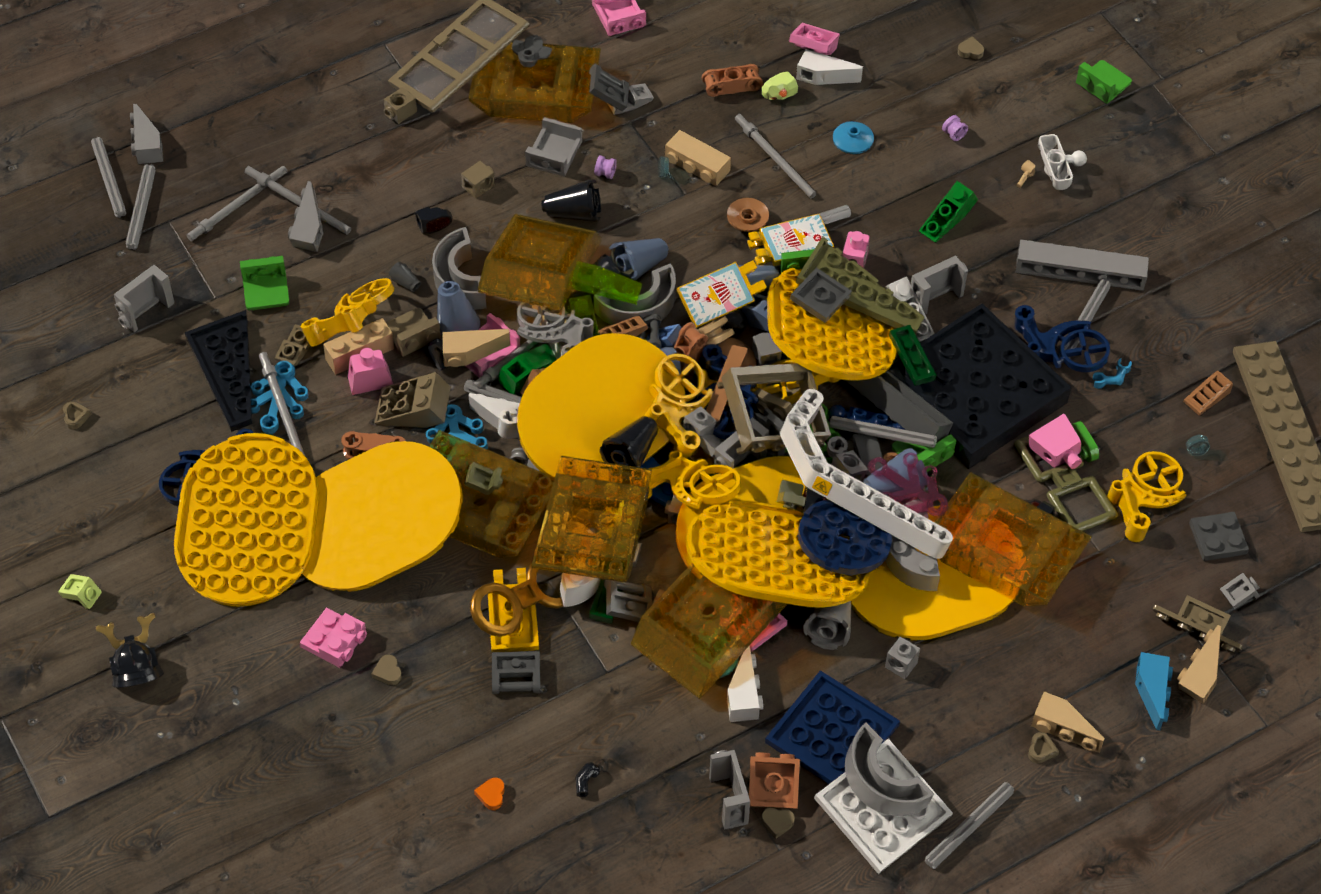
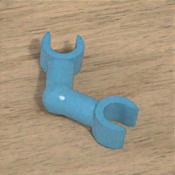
(1112, 380)

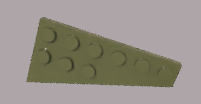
(866, 293)

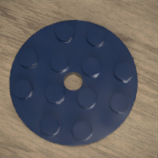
(822, 544)

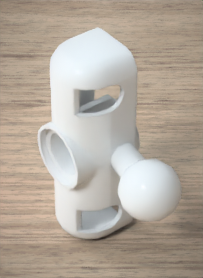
(1057, 162)

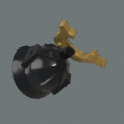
(133, 660)

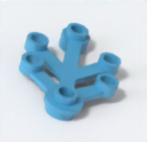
(263, 397)
(453, 420)

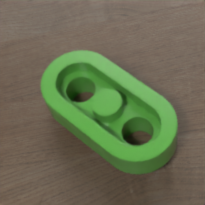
(1089, 448)

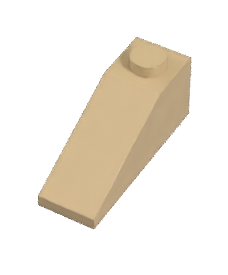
(466, 347)

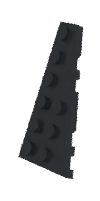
(224, 360)

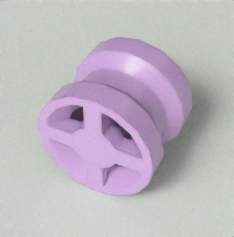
(955, 128)
(605, 167)

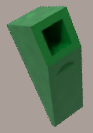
(949, 212)
(516, 372)

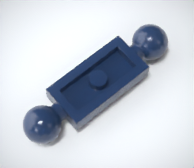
(862, 415)

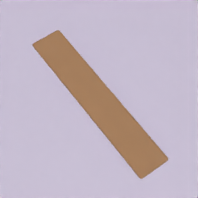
(719, 398)

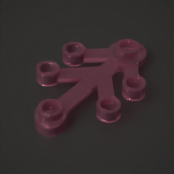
(912, 487)

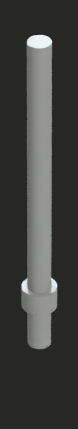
(752, 131)
(266, 181)
(207, 224)
(492, 373)
(270, 374)

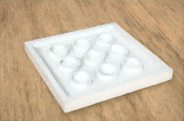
(875, 834)

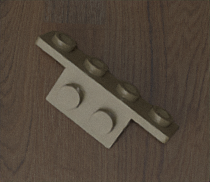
(1200, 618)

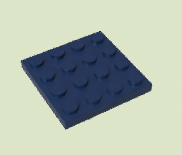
(824, 725)

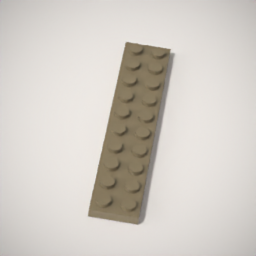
(1284, 429)

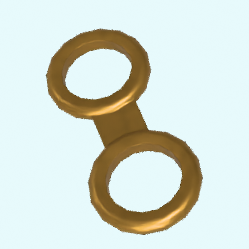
(520, 598)

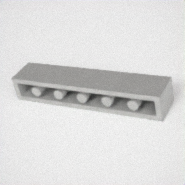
(1082, 264)

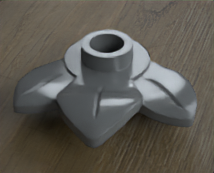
(530, 50)

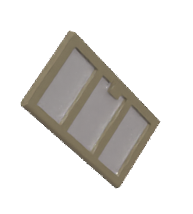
(458, 53)

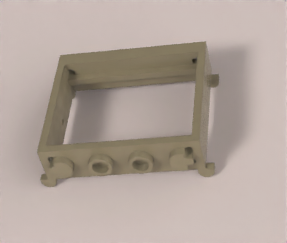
(767, 374)

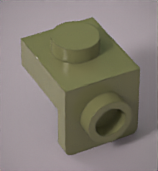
(483, 478)
(791, 495)

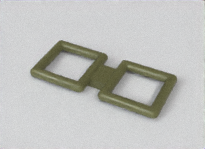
(1067, 481)

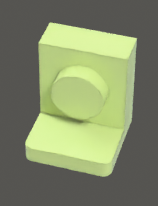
(80, 589)

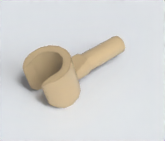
(1028, 168)

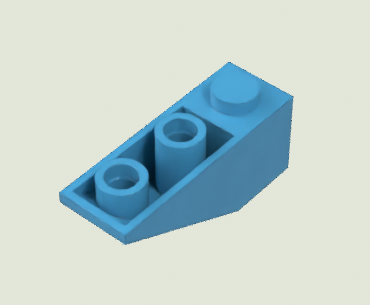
(1151, 681)

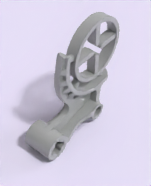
(572, 331)

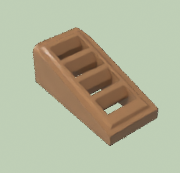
(626, 327)
(1218, 383)

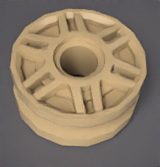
(714, 331)

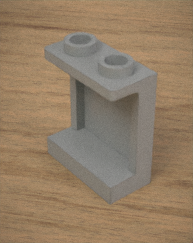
(554, 147)
(938, 280)
(141, 295)
(726, 452)

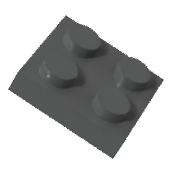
(820, 295)
(1218, 536)

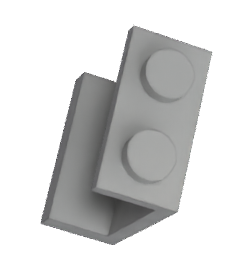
(735, 808)

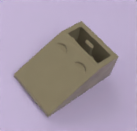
(414, 402)

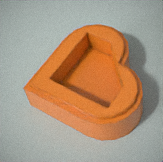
(491, 793)

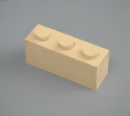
(697, 158)
(373, 335)

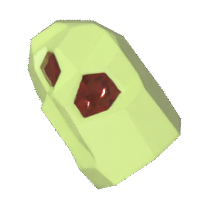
(780, 87)

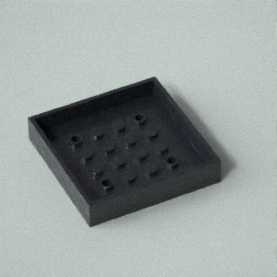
(985, 383)

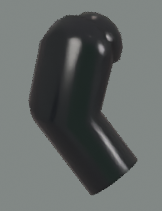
(586, 772)

